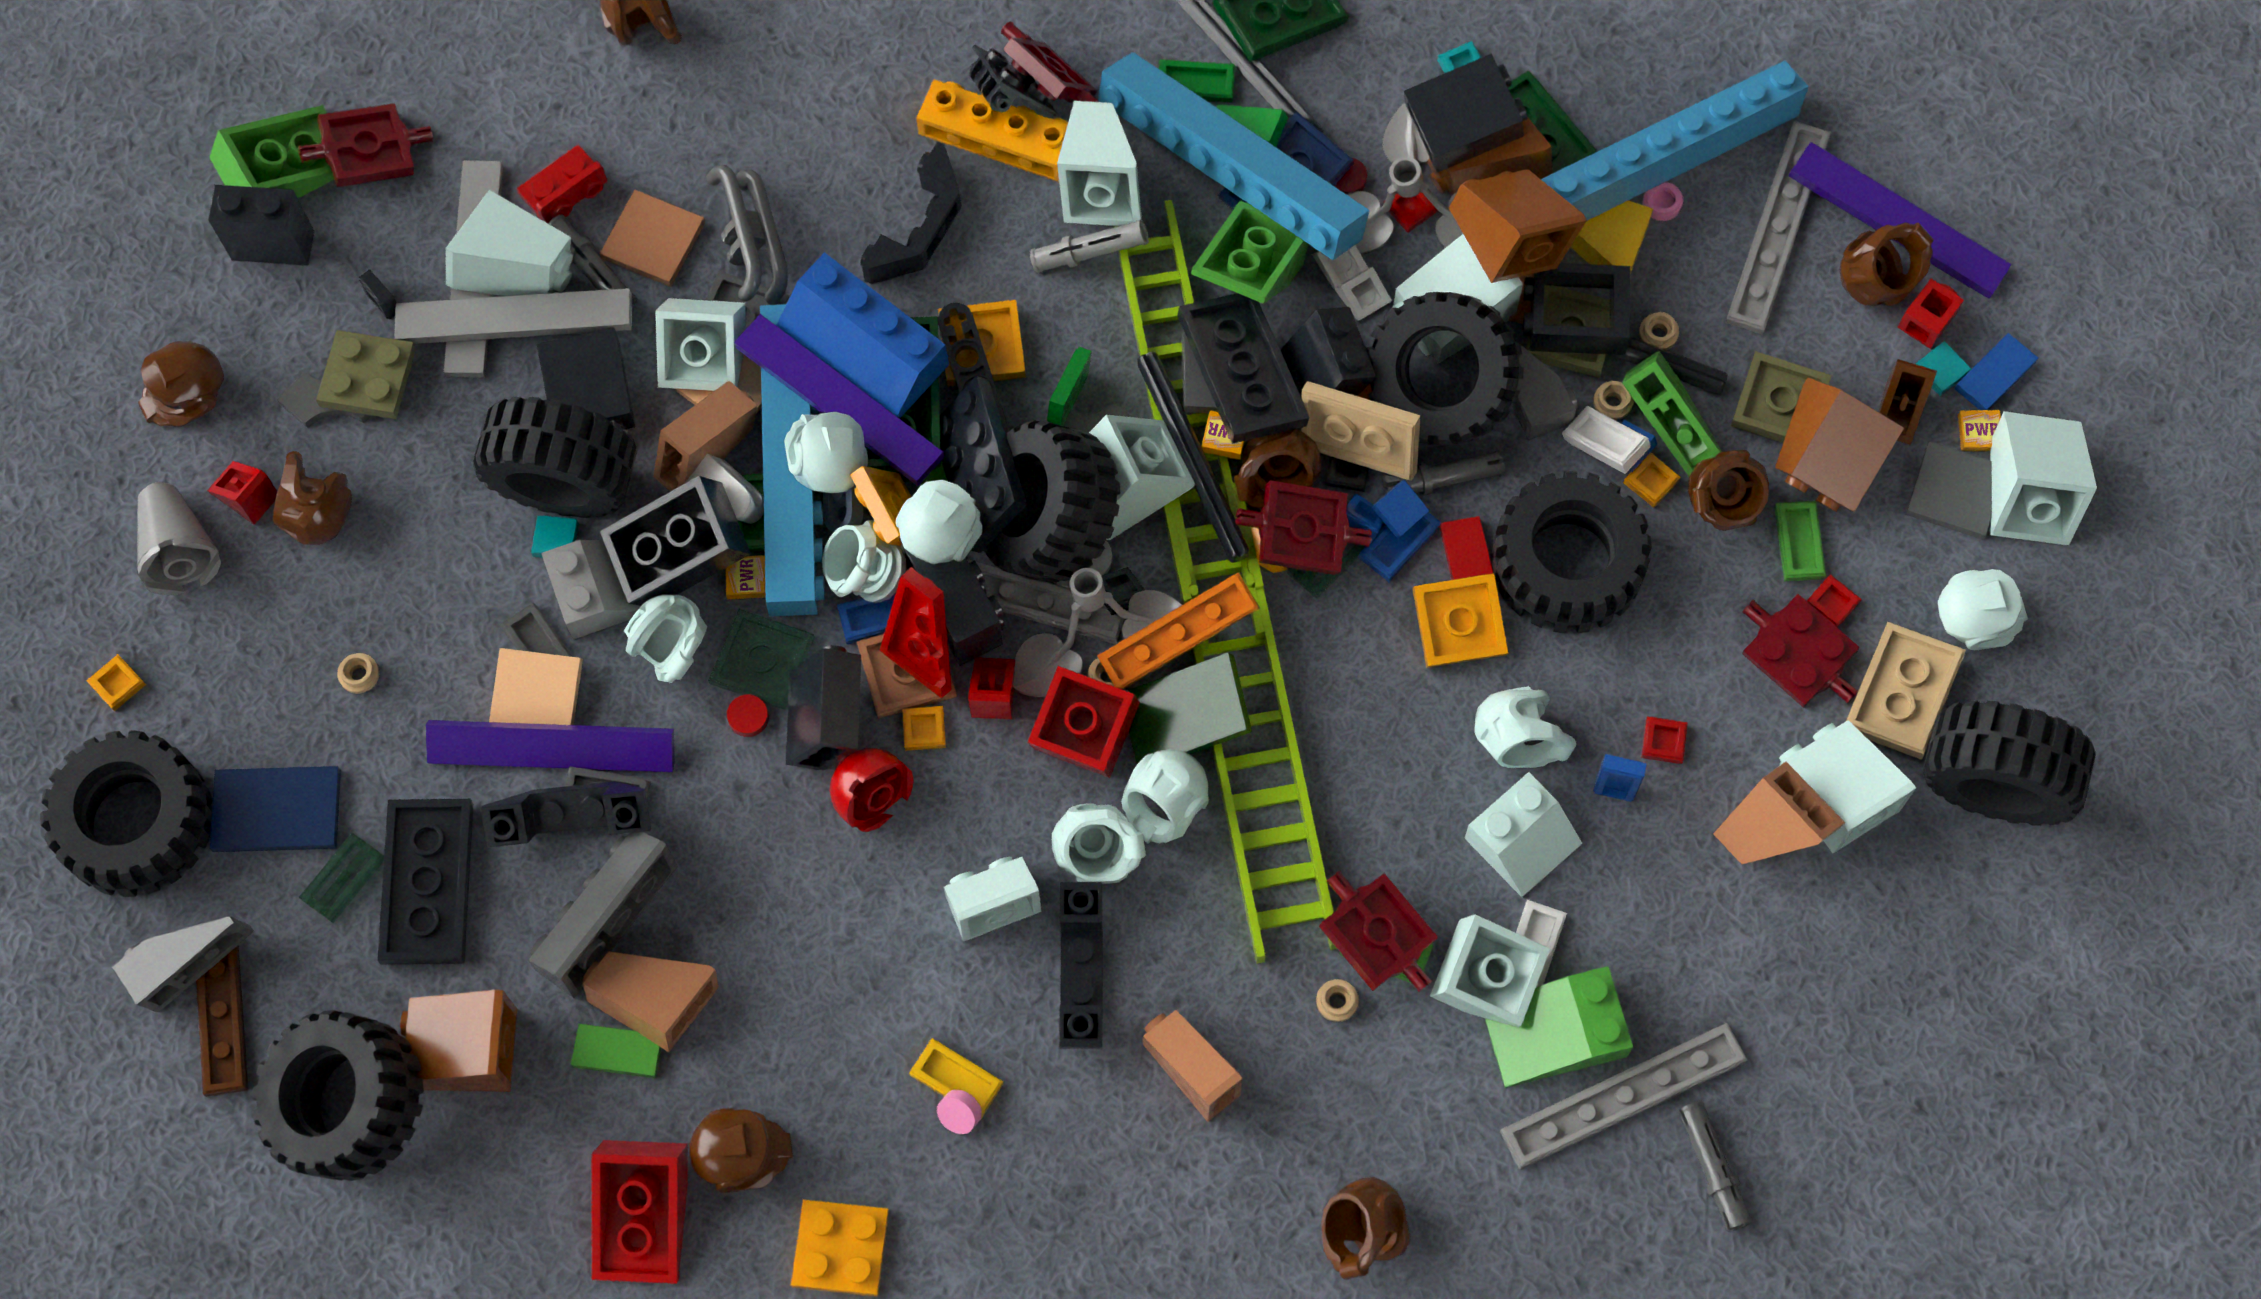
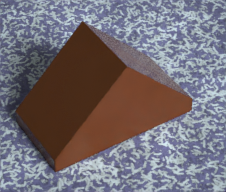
(1906, 396)

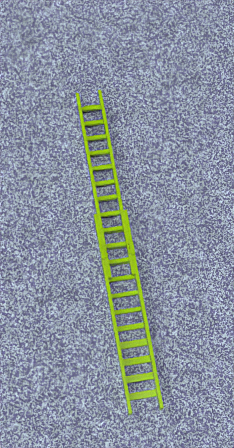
(1186, 578)

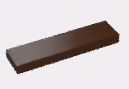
(222, 1027)

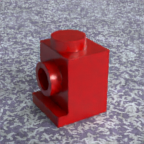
(1923, 324)

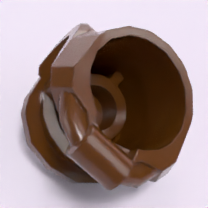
(625, 16)
(1873, 268)
(180, 376)
(1277, 457)
(1729, 489)
(310, 507)
(739, 1150)
(1370, 1216)

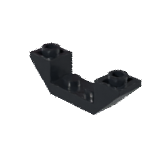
(892, 259)
(566, 808)
(1081, 965)

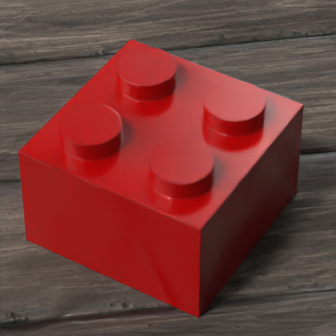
(1083, 721)

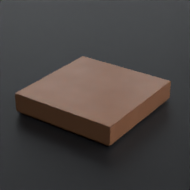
(652, 238)
(890, 684)

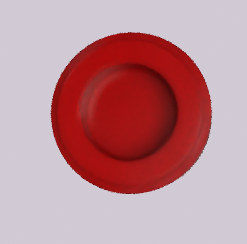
(747, 715)

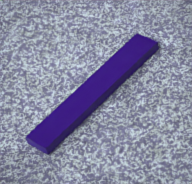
(1882, 207)
(832, 392)
(550, 745)

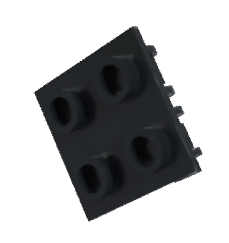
(1003, 83)

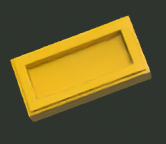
(948, 1071)

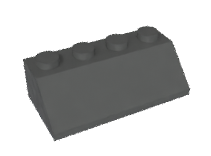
(603, 910)

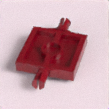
(1053, 73)
(365, 144)
(1303, 527)
(1800, 650)
(1378, 931)

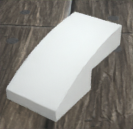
(1354, 282)

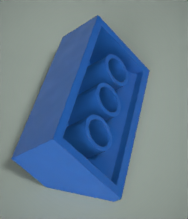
(862, 336)

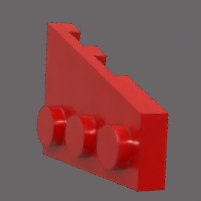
(918, 632)

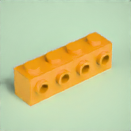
(1010, 137)

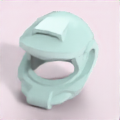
(825, 451)
(939, 522)
(862, 563)
(1982, 609)
(666, 634)
(1513, 718)
(1175, 784)
(1097, 844)

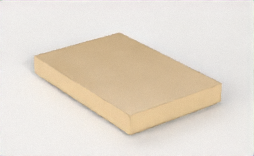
(1362, 430)
(1905, 689)

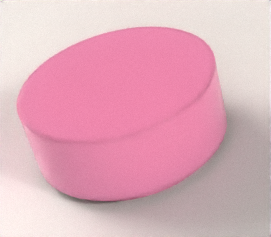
(1665, 200)
(959, 1111)

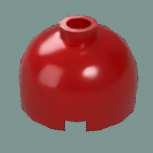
(866, 785)

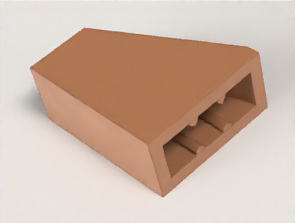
(707, 428)
(1777, 818)
(650, 993)
(1192, 1064)

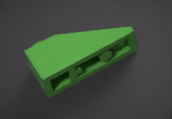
(1671, 411)

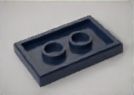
(1309, 148)
(275, 809)

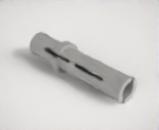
(1073, 250)

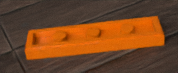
(1178, 631)

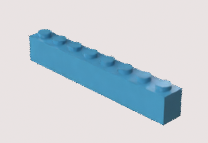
(1681, 141)
(1233, 156)
(788, 505)

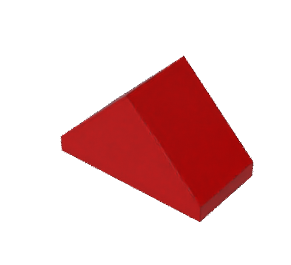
(245, 491)
(992, 688)

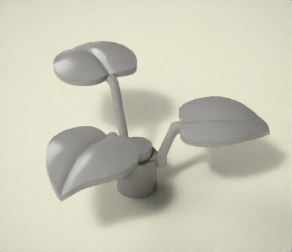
(1404, 149)
(1044, 652)

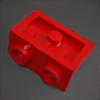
(563, 184)

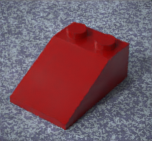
(638, 1210)

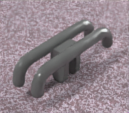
(750, 231)

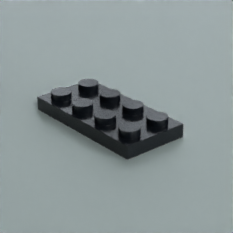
(1243, 367)
(981, 459)
(425, 881)

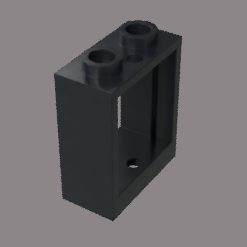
(1574, 338)

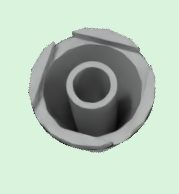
(171, 542)

